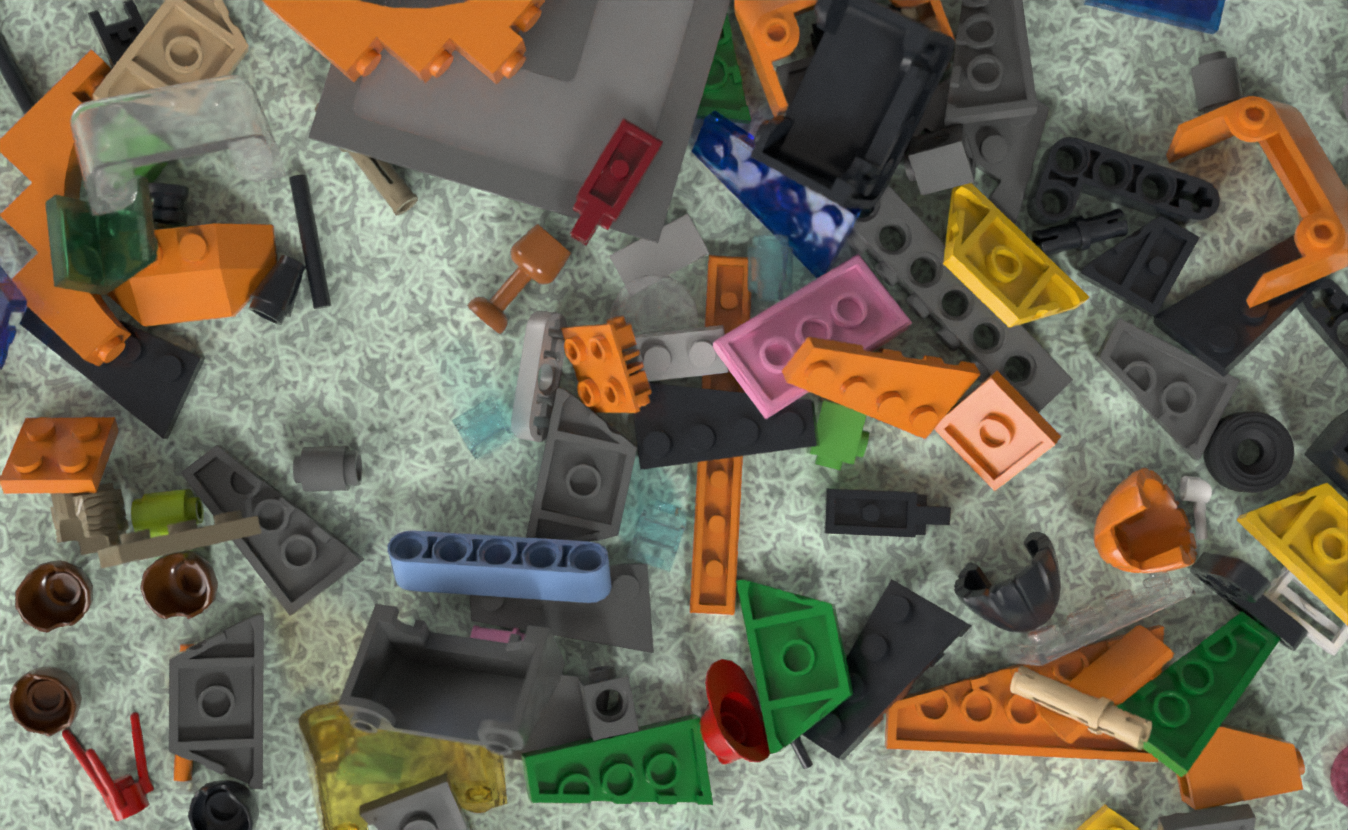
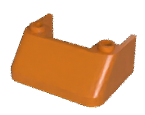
(773, 34)
(1303, 172)

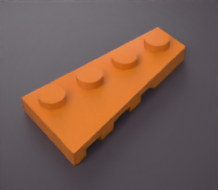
(883, 384)

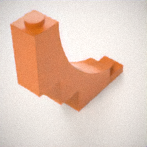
(46, 154)

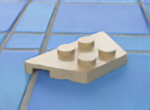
(178, 46)

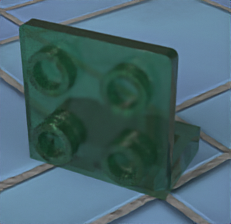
(100, 249)

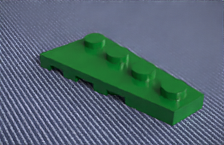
(1200, 691)
(655, 764)

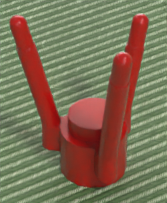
(123, 795)

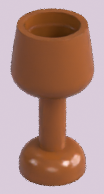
(537, 258)

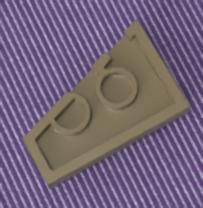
(181, 537)

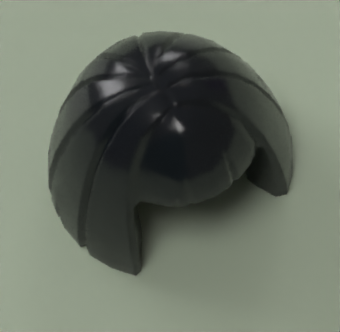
(1017, 603)

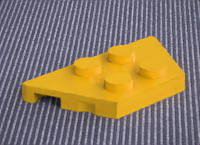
(1003, 263)
(1309, 539)

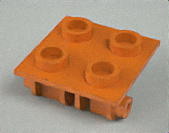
(601, 366)

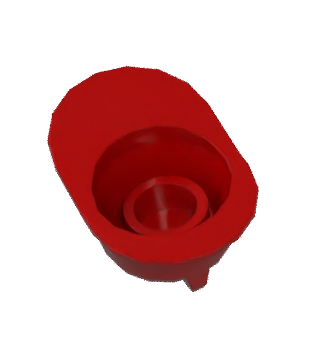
(733, 718)

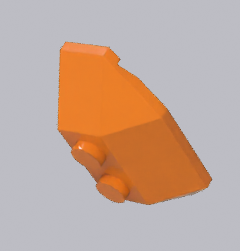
(199, 273)

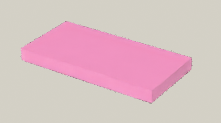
(838, 306)

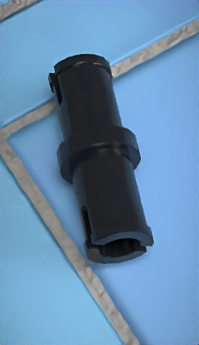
(1081, 232)

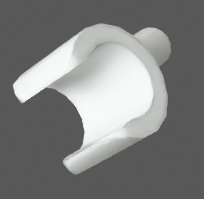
(1198, 492)

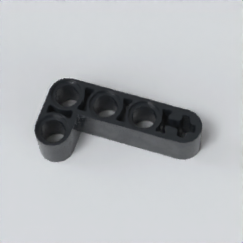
(1127, 187)

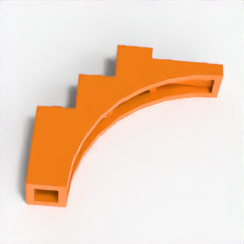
(420, 38)

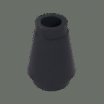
(278, 290)

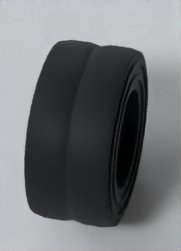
(1274, 446)

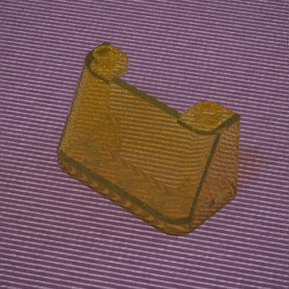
(359, 767)

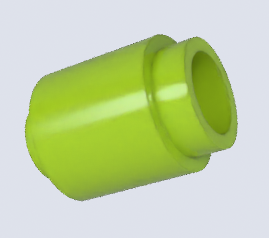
(165, 508)

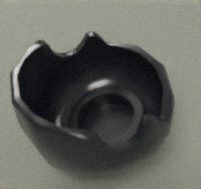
(223, 807)

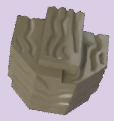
(90, 518)

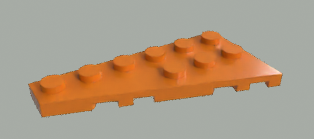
(988, 719)

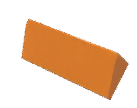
(1113, 676)

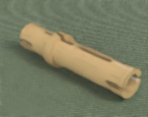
(1090, 711)

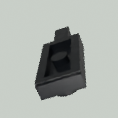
(880, 513)

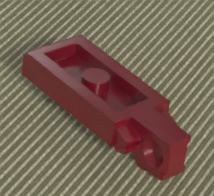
(613, 179)

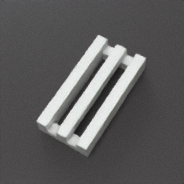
(1279, 586)

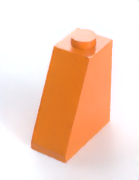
(1240, 768)

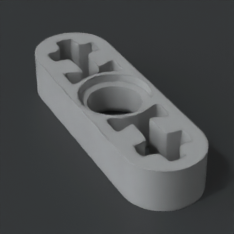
(545, 350)

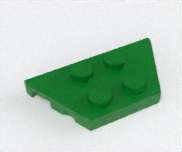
(794, 659)

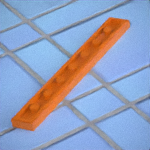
(719, 480)

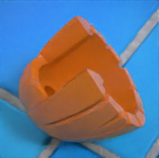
(1143, 527)

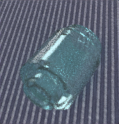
(770, 267)

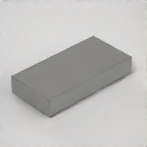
(677, 248)

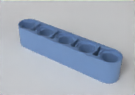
(500, 566)

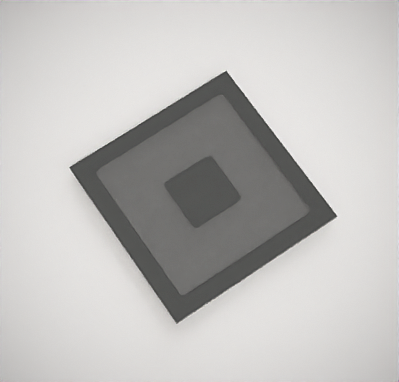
(551, 120)

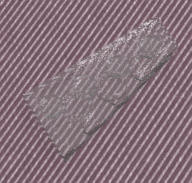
(1096, 622)

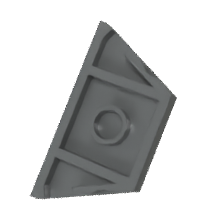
(581, 475)
(220, 701)

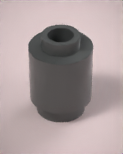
(1216, 81)
(328, 468)

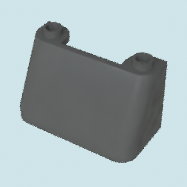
(450, 683)

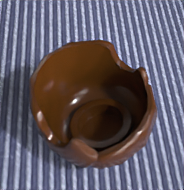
(179, 585)
(54, 596)
(45, 700)

